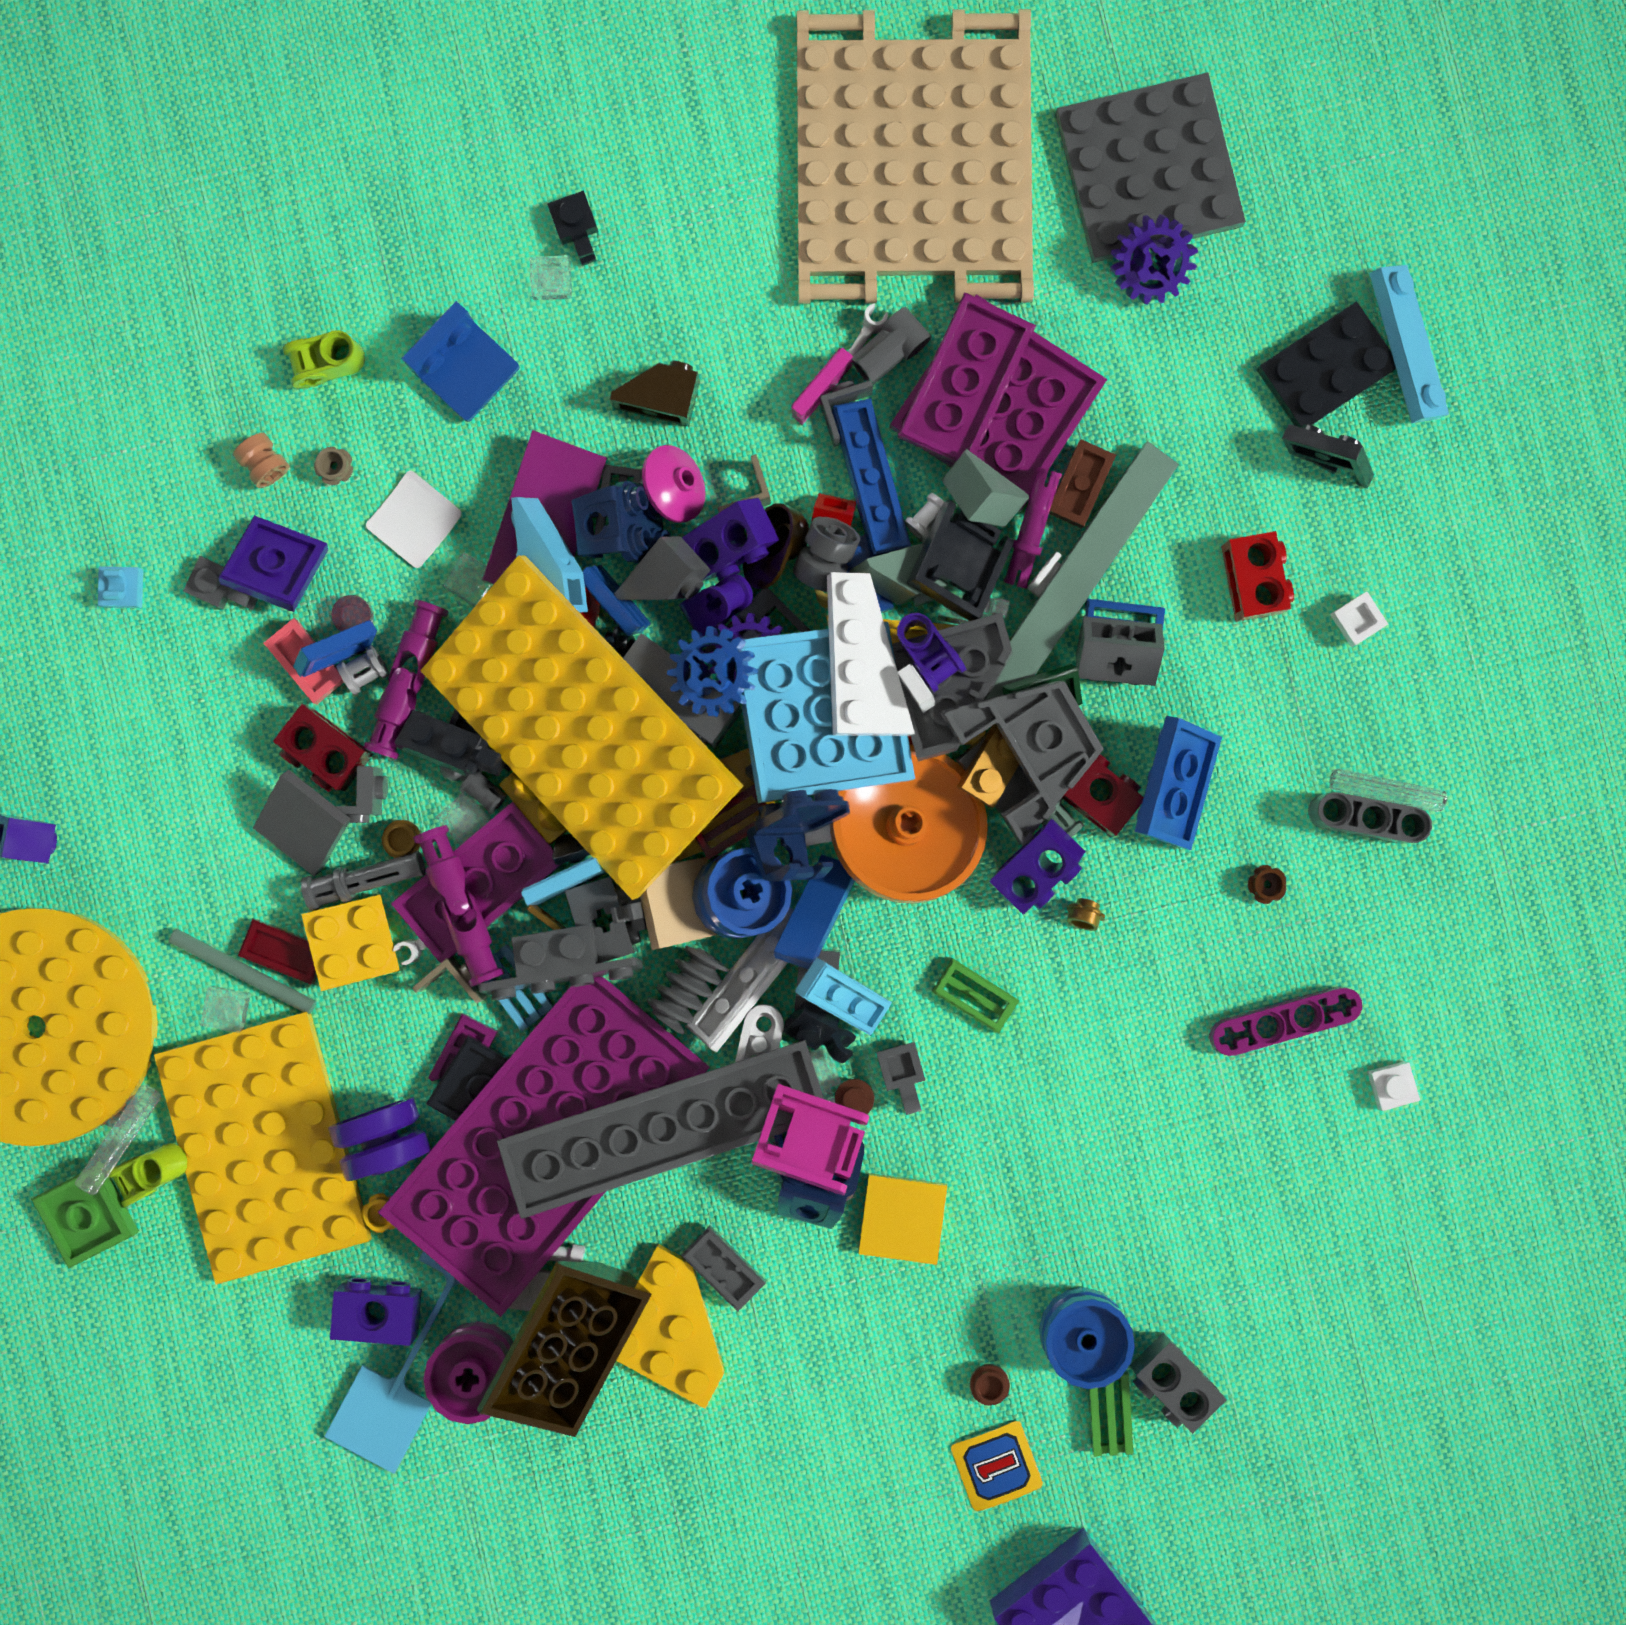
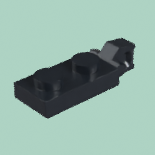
(447, 745)

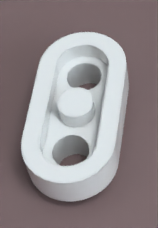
(755, 1041)

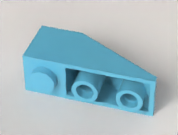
(547, 550)

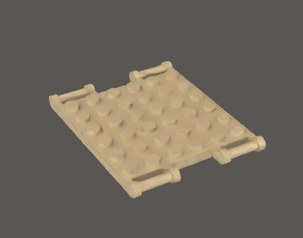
(914, 156)

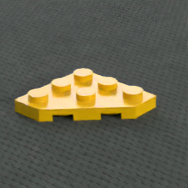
(674, 1333)

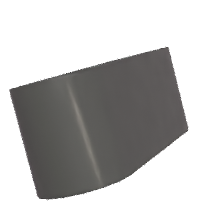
(1388, 817)

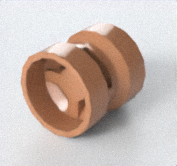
(262, 462)

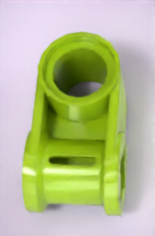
(315, 358)
(148, 1172)

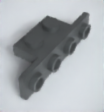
(557, 958)

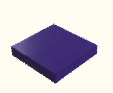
(273, 563)

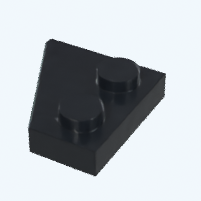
(1329, 452)

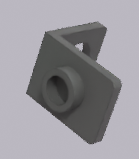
(842, 394)

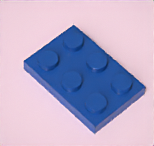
(1178, 783)

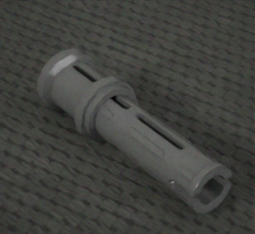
(345, 884)

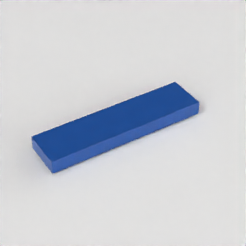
(870, 477)

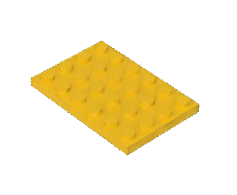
(260, 1149)

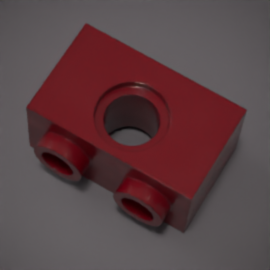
(1118, 806)

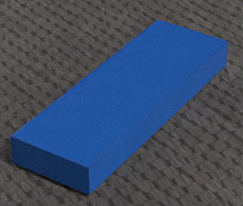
(814, 916)

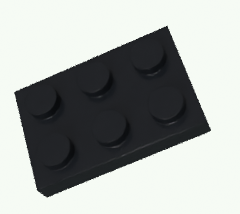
(1328, 366)

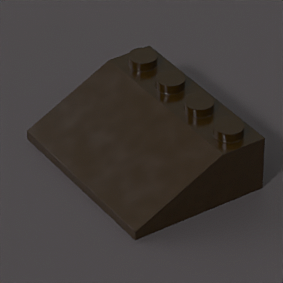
(566, 1347)

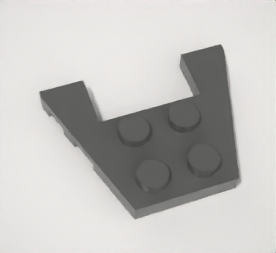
(1046, 738)

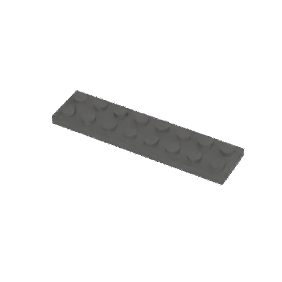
(653, 1130)

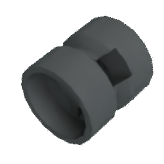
(828, 550)

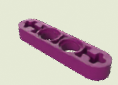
(1286, 1024)

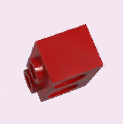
(1245, 577)

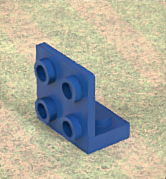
(460, 362)

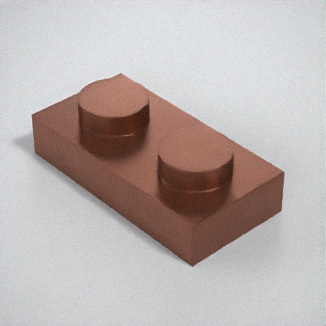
(1081, 483)

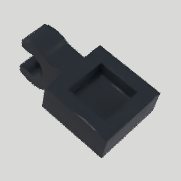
(575, 223)
(819, 1029)

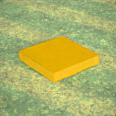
(902, 1218)

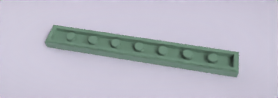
(1086, 564)

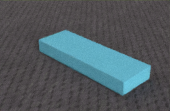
(843, 996)

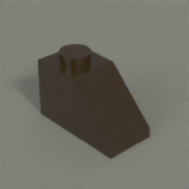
(660, 393)

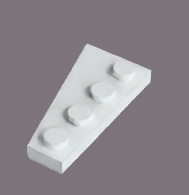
(862, 668)

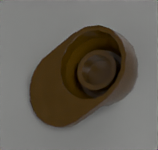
(791, 530)

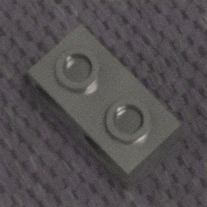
(1181, 1379)

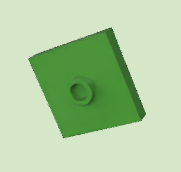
(84, 1222)

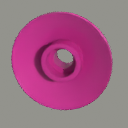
(673, 484)

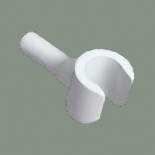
(869, 327)
(415, 946)

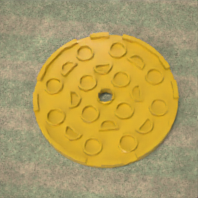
(94, 1018)

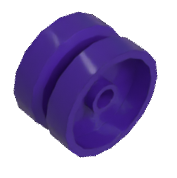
(381, 1143)

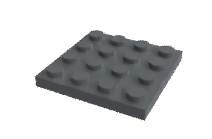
(1150, 157)

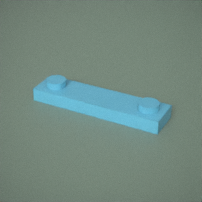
(1409, 343)

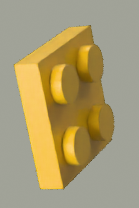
(350, 942)

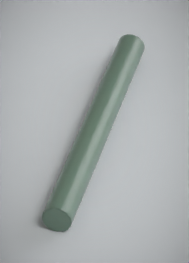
(242, 971)

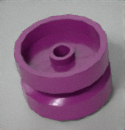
(447, 1376)

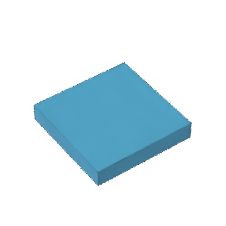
(562, 881)

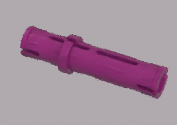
(1032, 528)

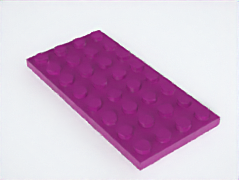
(459, 1197)

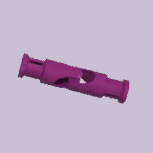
(400, 694)
(448, 878)

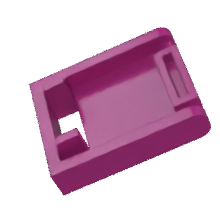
(816, 1142)

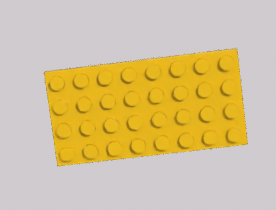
(580, 727)

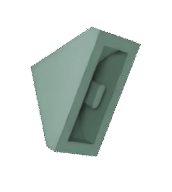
(982, 491)

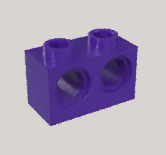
(728, 535)
(1033, 863)

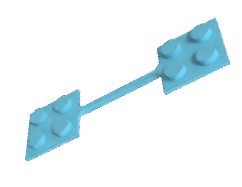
(382, 1412)

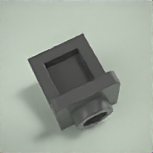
(371, 790)

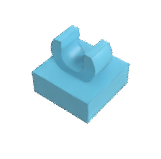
(120, 587)

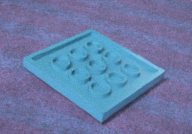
(792, 724)

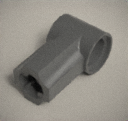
(899, 339)

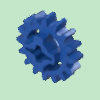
(700, 681)

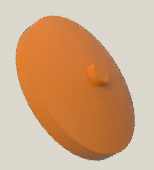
(912, 835)

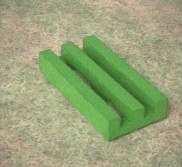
(946, 977)
(1112, 1447)

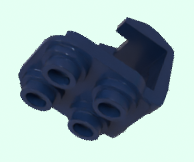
(632, 522)
(789, 824)
(814, 1204)

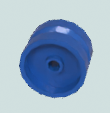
(719, 898)
(1094, 1360)

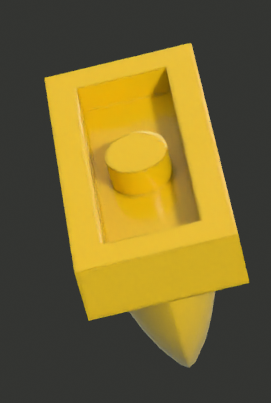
(533, 808)

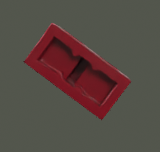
(326, 742)

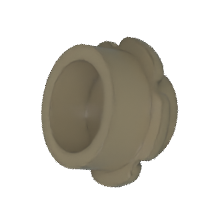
(324, 461)

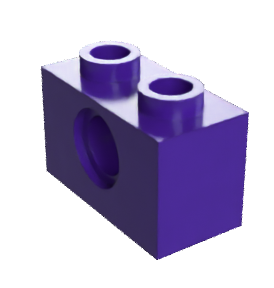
(355, 1323)

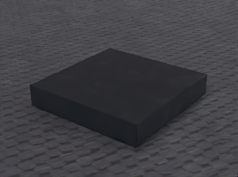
(466, 1077)

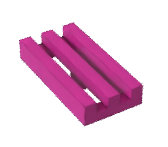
(822, 383)

